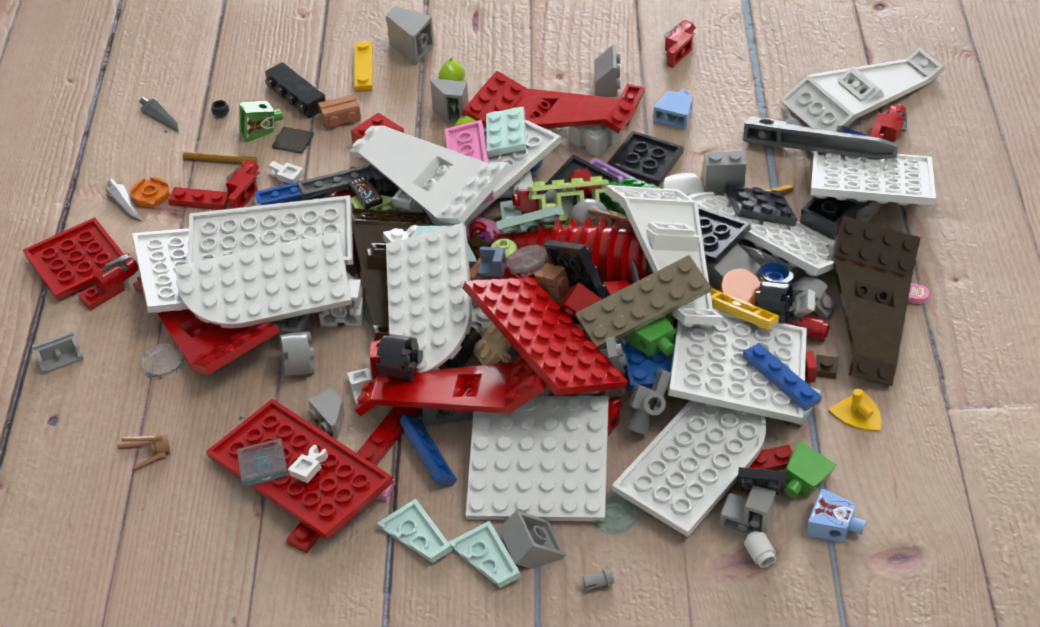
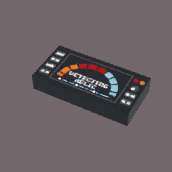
(365, 192)

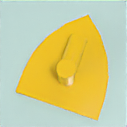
(858, 411)

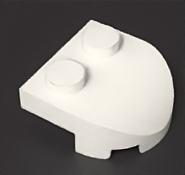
(684, 182)

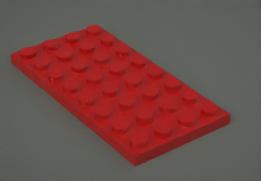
(545, 336)
(335, 492)

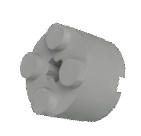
(296, 353)

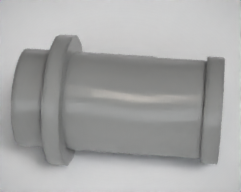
(598, 580)

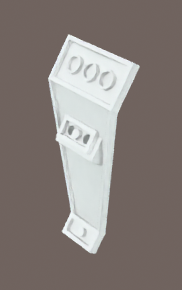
(831, 101)
(433, 176)
(668, 231)

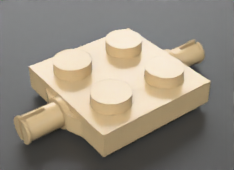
(492, 346)

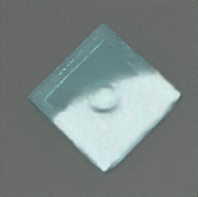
(262, 462)

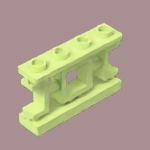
(567, 189)

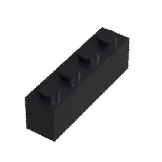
(294, 89)

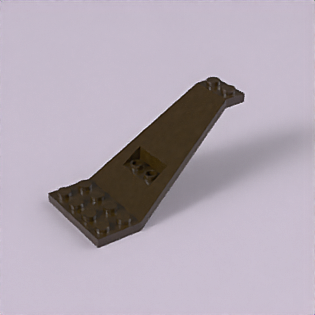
(371, 257)
(879, 263)

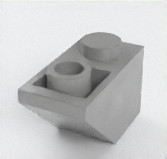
(327, 411)

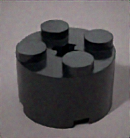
(775, 298)
(398, 357)

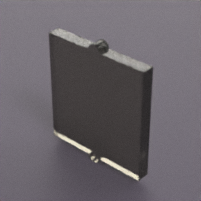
(292, 140)

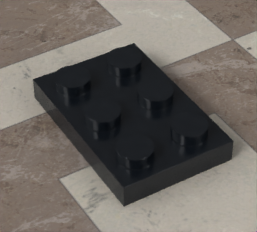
(763, 478)

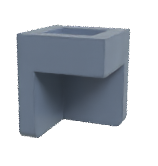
(492, 262)

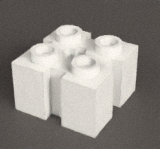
(593, 137)
(351, 314)

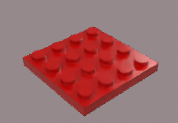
(72, 257)

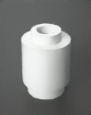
(760, 549)

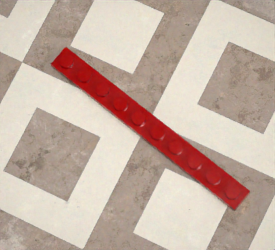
(372, 450)

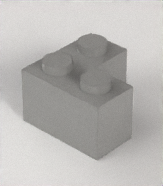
(750, 514)

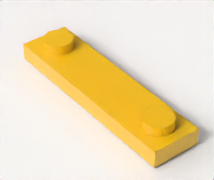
(363, 66)
(743, 310)

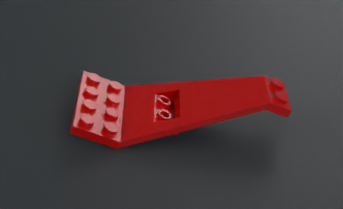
(548, 108)
(210, 345)
(473, 388)

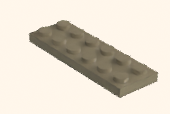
(643, 302)

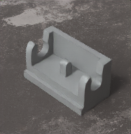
(57, 352)

